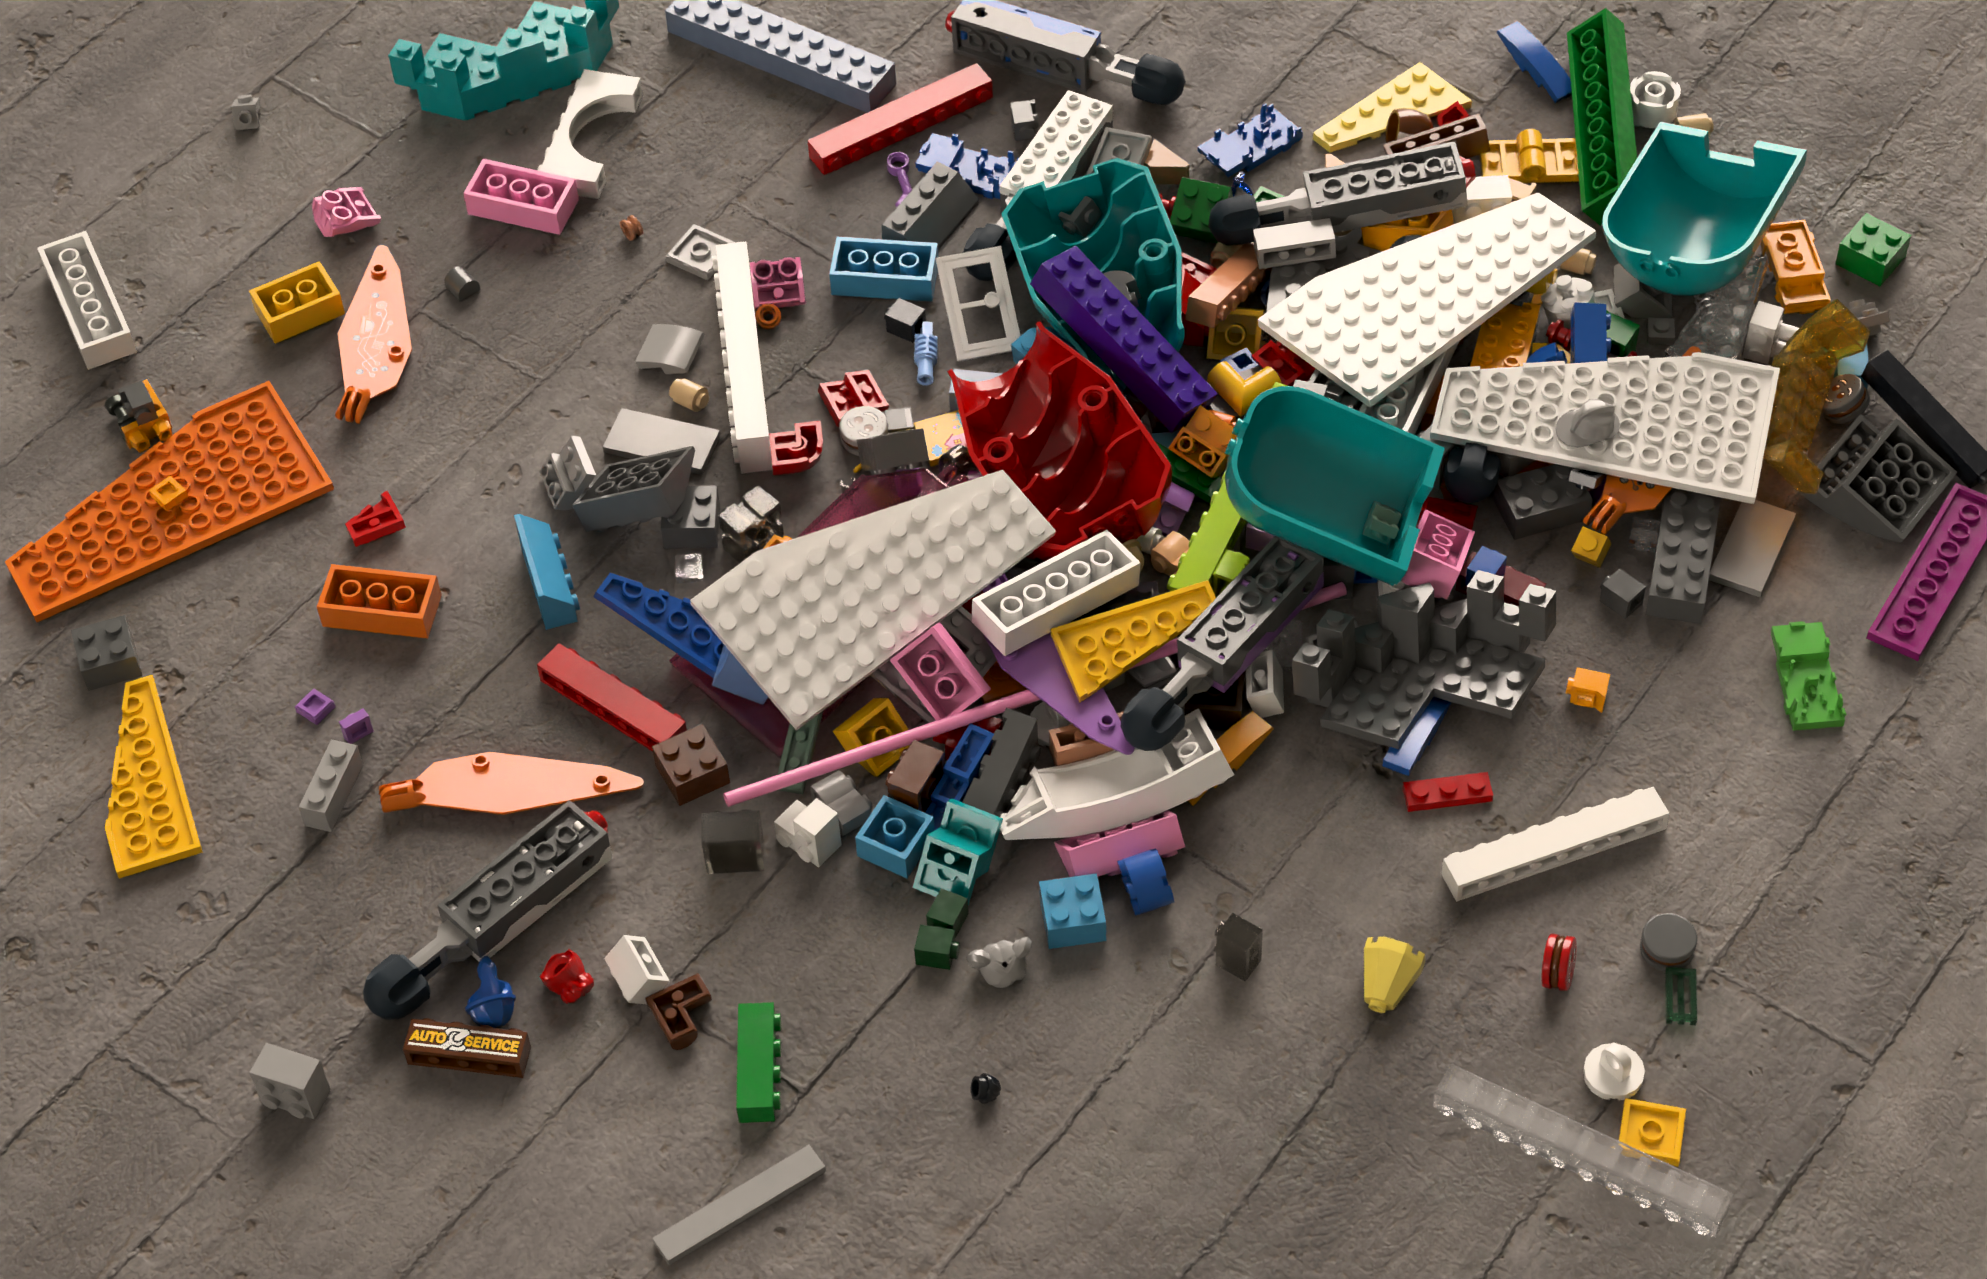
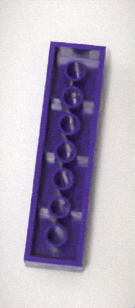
(1122, 338)

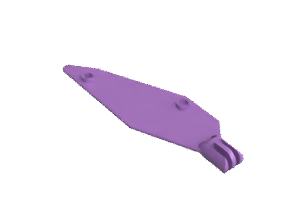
(1043, 673)

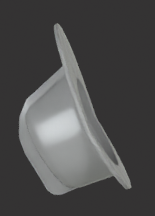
(1588, 424)

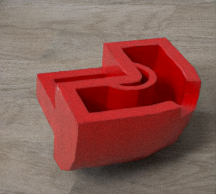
(797, 449)

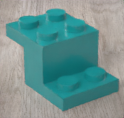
(958, 850)

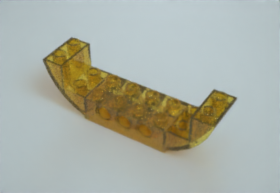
(1802, 387)

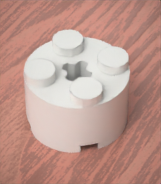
(1654, 99)
(1561, 297)

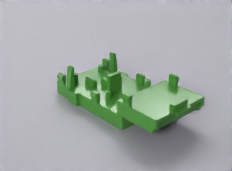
(1807, 676)

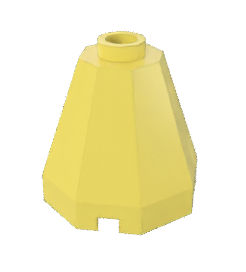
(1389, 972)

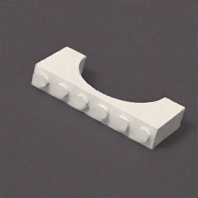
(593, 97)

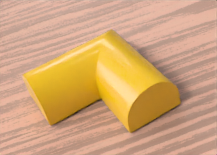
(1236, 390)

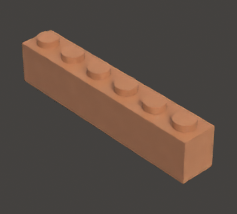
(1226, 288)

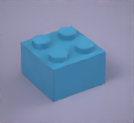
(894, 836)
(1072, 911)

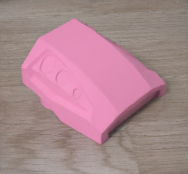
(343, 211)
(777, 282)

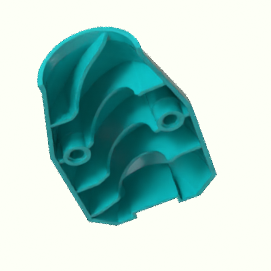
(1128, 237)

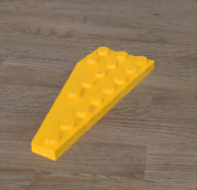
(148, 802)

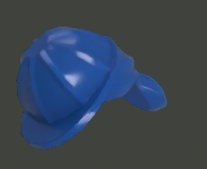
(493, 1000)

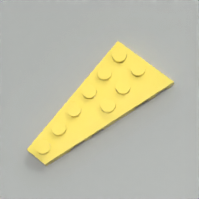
(1414, 89)

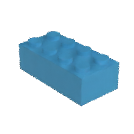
(884, 269)

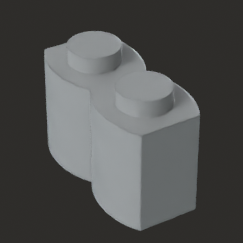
(841, 796)

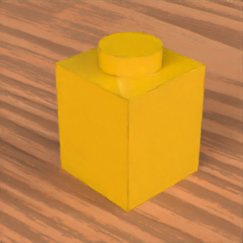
(1591, 547)

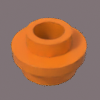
(768, 309)

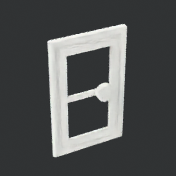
(992, 299)

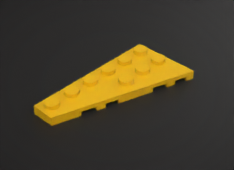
(1118, 639)

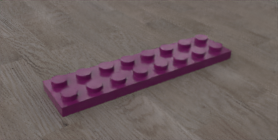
(1933, 574)

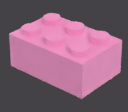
(940, 673)

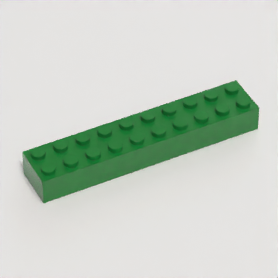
(1601, 109)

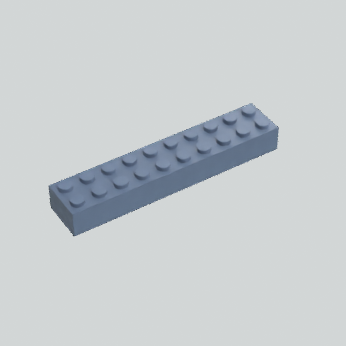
(785, 50)

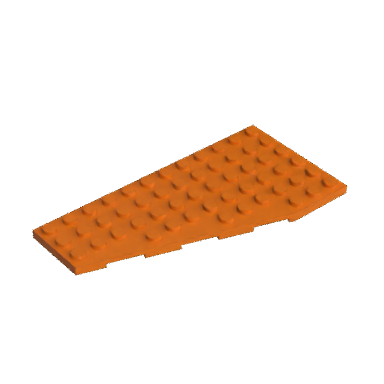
(238, 468)

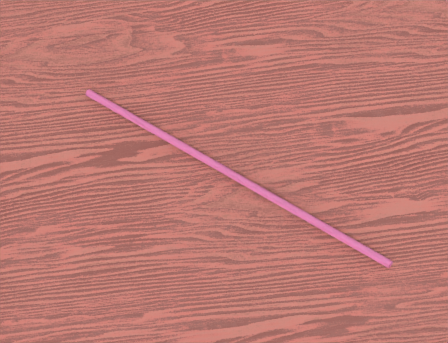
(940, 726)

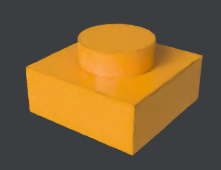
(168, 493)

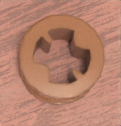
(631, 227)

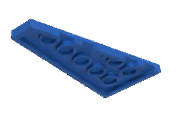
(665, 619)

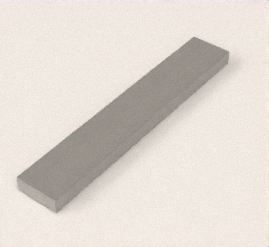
(739, 1205)

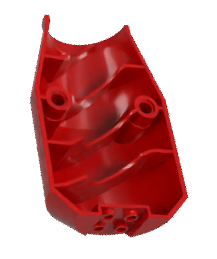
(1066, 444)

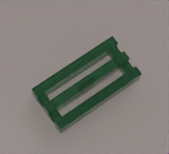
(1681, 1017)

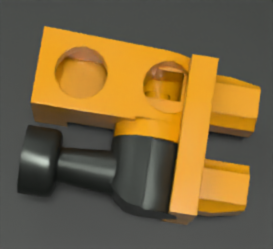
(136, 435)

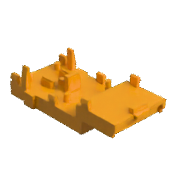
(1795, 267)

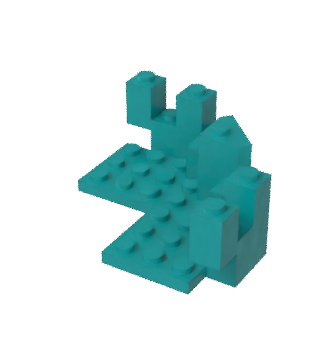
(541, 54)

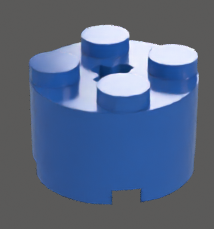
(1145, 881)

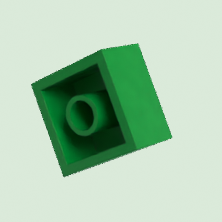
(1873, 249)

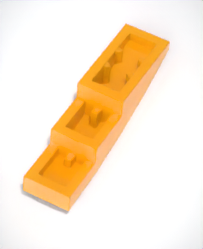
(1241, 742)

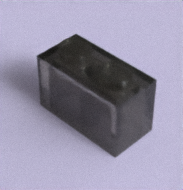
(1238, 946)

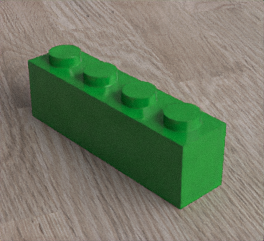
(757, 1062)

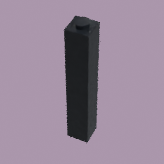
(1927, 418)

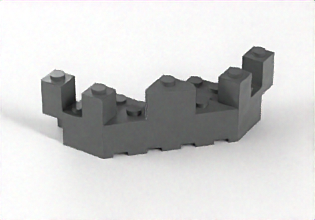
(1389, 671)

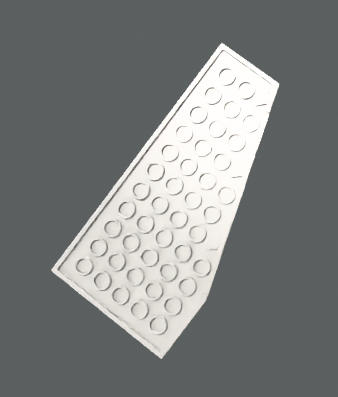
(1410, 304)
(1681, 419)
(852, 596)

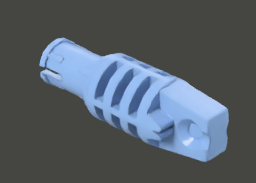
(925, 353)

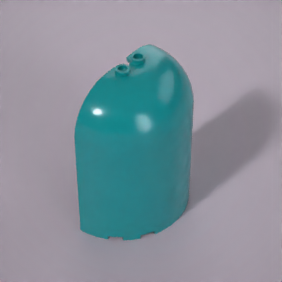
(1696, 214)
(1316, 468)

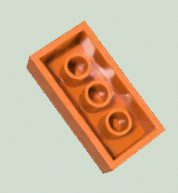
(379, 601)

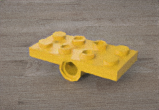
(1532, 159)

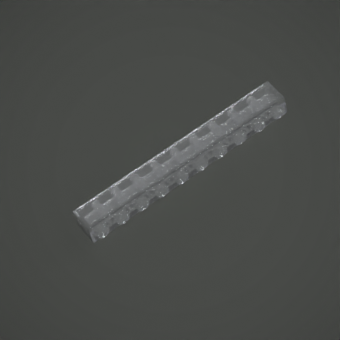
(1583, 1150)

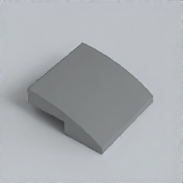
(669, 348)

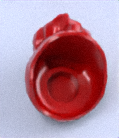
(567, 977)

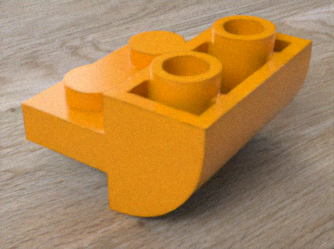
(1204, 442)

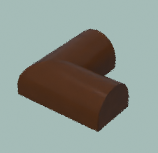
(671, 1009)

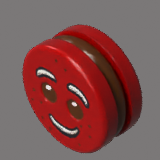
(1559, 962)

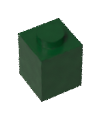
(948, 911)
(936, 947)

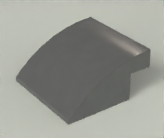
(1880, 479)

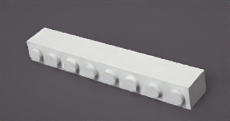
(1554, 843)

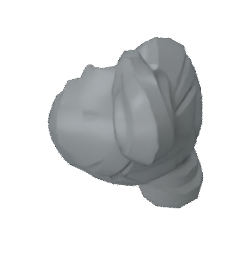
(992, 956)

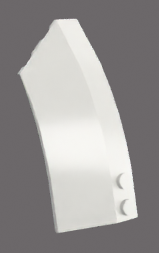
(1117, 787)

